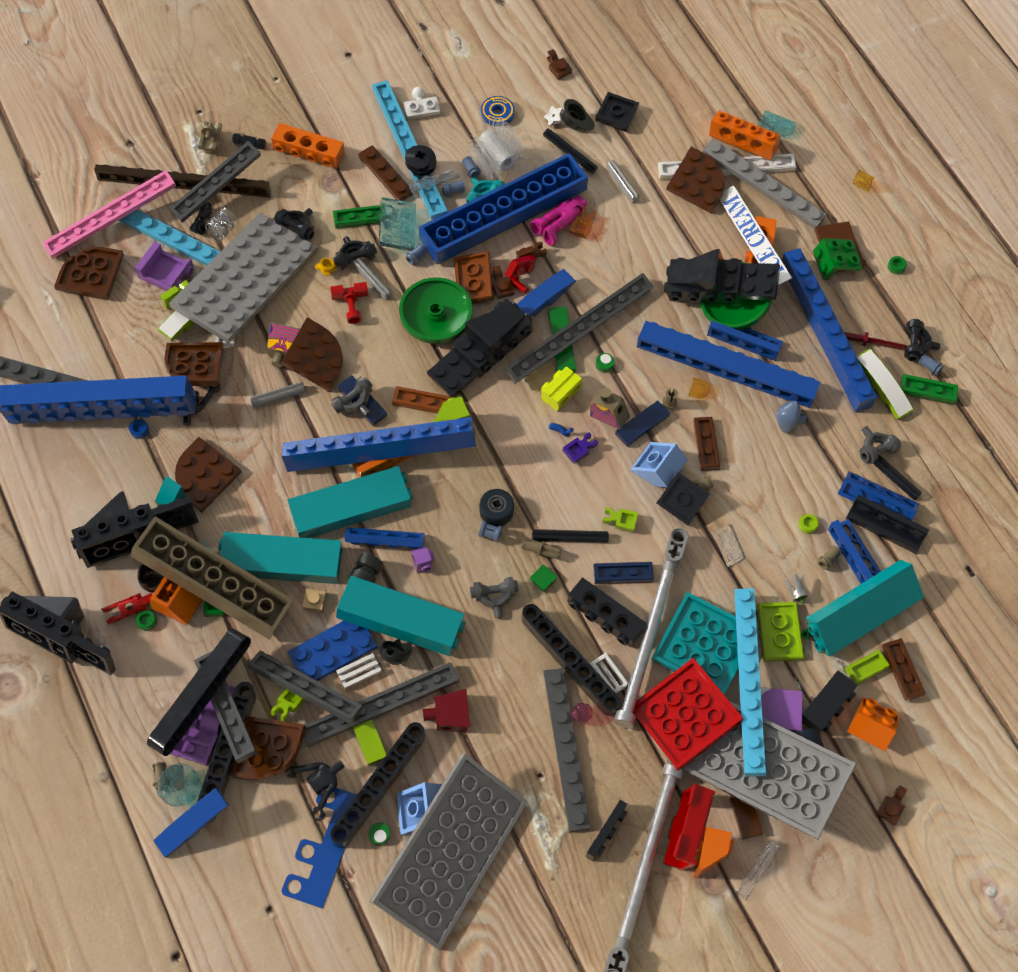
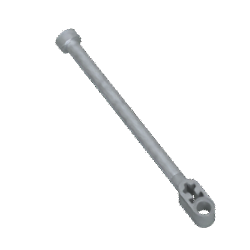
(625, 716)
(671, 776)

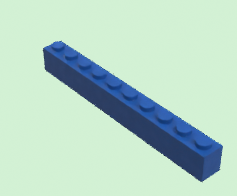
(829, 331)
(728, 364)
(379, 444)

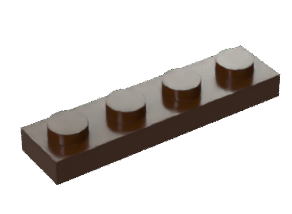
(385, 173)

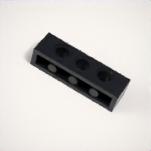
(602, 602)

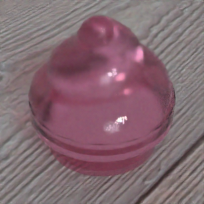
(582, 712)

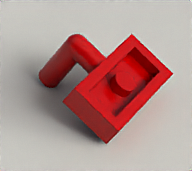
(519, 267)

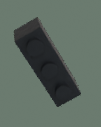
(829, 702)

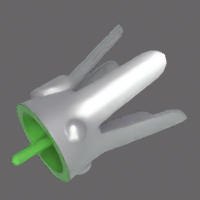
(800, 592)

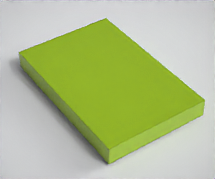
(780, 631)

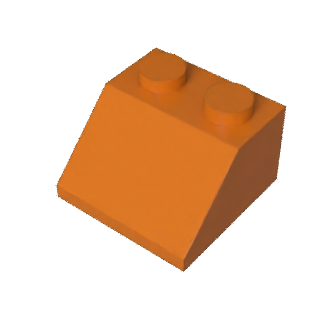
(714, 848)

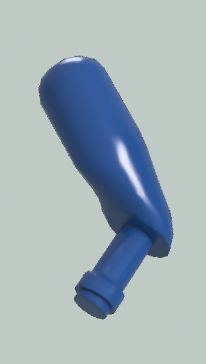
(557, 427)

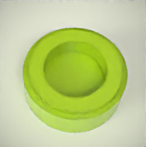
(808, 523)

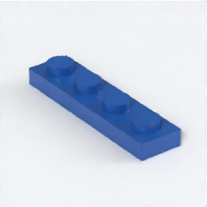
(384, 537)

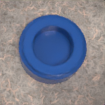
(138, 429)

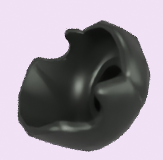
(148, 578)
(395, 651)

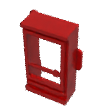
(688, 827)

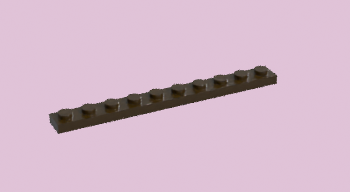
(182, 180)

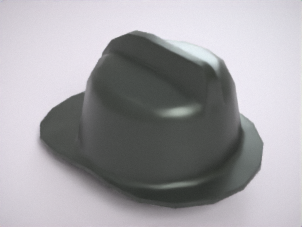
(576, 116)

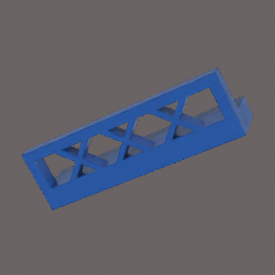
(747, 340)
(897, 503)
(847, 548)

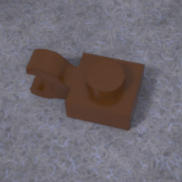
(558, 67)
(532, 250)
(501, 286)
(891, 807)

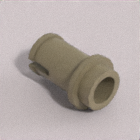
(670, 400)
(704, 483)
(829, 557)
(157, 769)

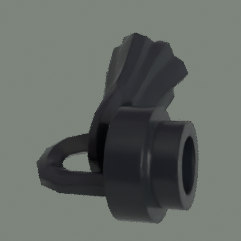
(199, 225)

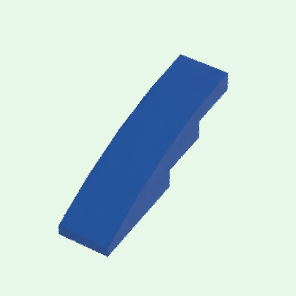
(546, 293)
(191, 822)

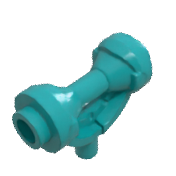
(479, 186)

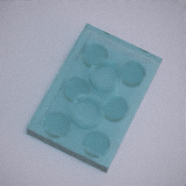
(397, 224)

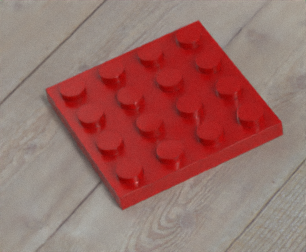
(686, 714)

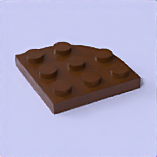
(698, 180)
(90, 272)
(315, 355)
(195, 360)
(204, 473)
(276, 749)

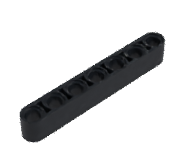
(566, 650)
(198, 692)
(226, 761)
(377, 794)

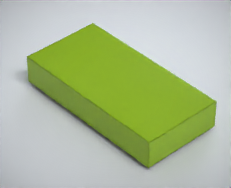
(867, 667)
(370, 742)

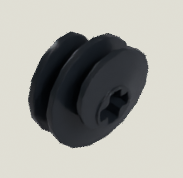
(420, 160)

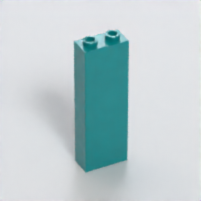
(350, 502)
(284, 556)
(864, 608)
(400, 616)

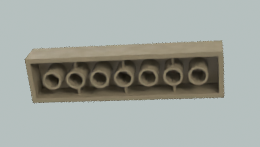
(211, 577)

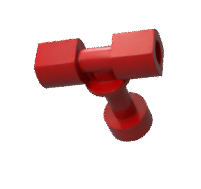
(350, 295)

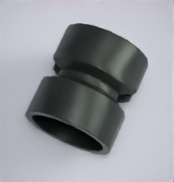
(367, 567)

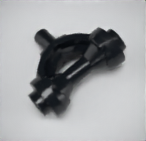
(287, 218)
(365, 250)
(914, 352)

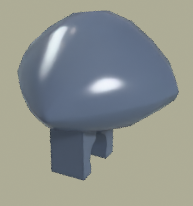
(789, 415)

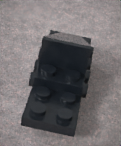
(720, 280)
(483, 345)
(120, 523)
(54, 627)

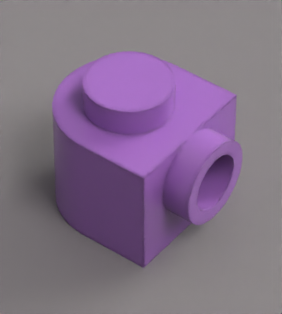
(423, 559)

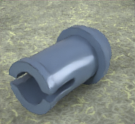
(473, 170)
(449, 188)
(413, 256)
(930, 364)

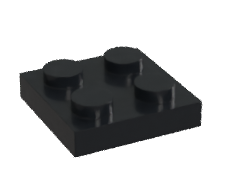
(617, 111)
(683, 498)

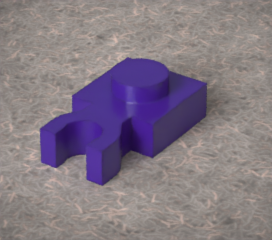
(579, 449)

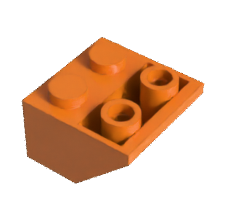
(174, 601)
(874, 723)

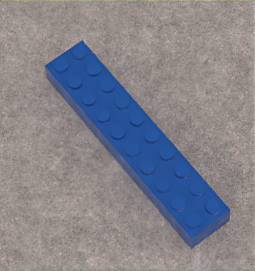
(503, 208)
(97, 399)

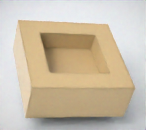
(314, 600)

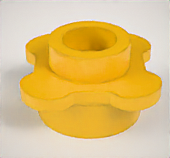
(326, 266)

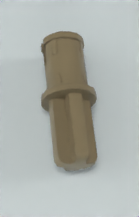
(540, 548)

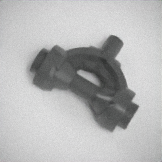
(362, 388)
(869, 453)
(507, 588)

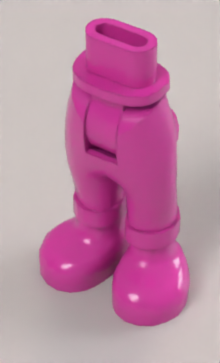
(565, 212)

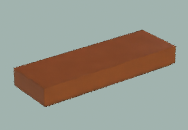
(418, 399)

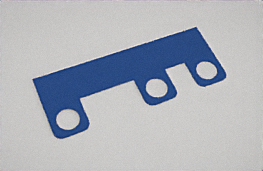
(325, 857)

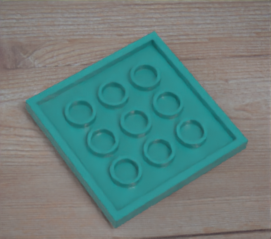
(702, 634)

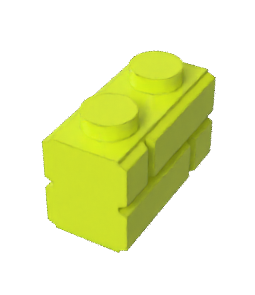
(561, 388)

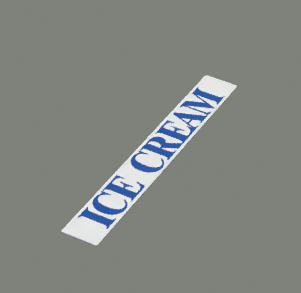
(751, 231)

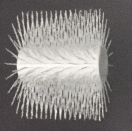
(497, 149)

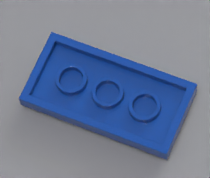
(332, 650)

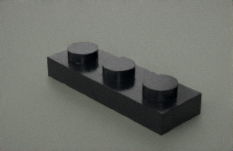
(607, 831)

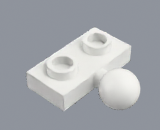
(421, 107)

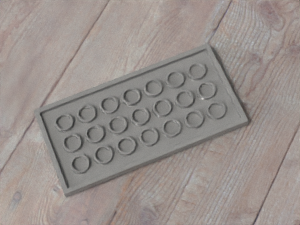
(243, 277)
(800, 778)
(449, 851)

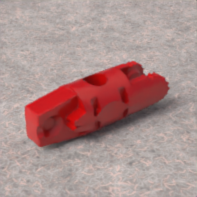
(138, 606)

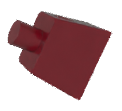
(450, 712)

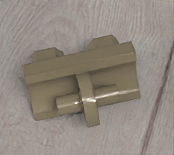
(210, 137)

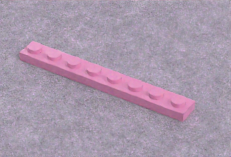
(109, 214)

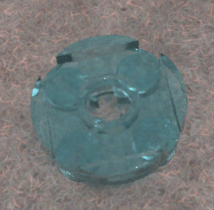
(172, 774)

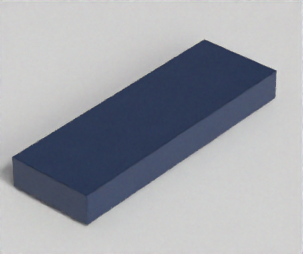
(377, 412)
(642, 423)
(623, 572)

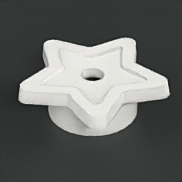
(554, 119)

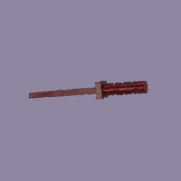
(865, 339)

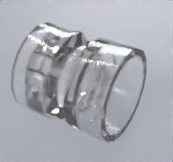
(221, 223)

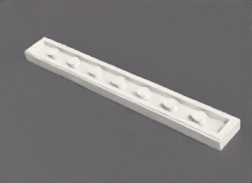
(778, 163)

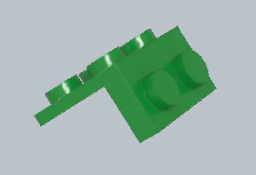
(836, 255)

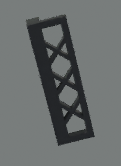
(888, 526)

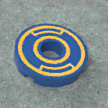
(497, 103)

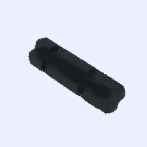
(260, 143)

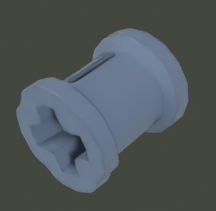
(490, 531)

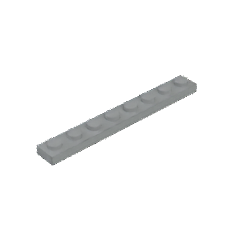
(764, 184)

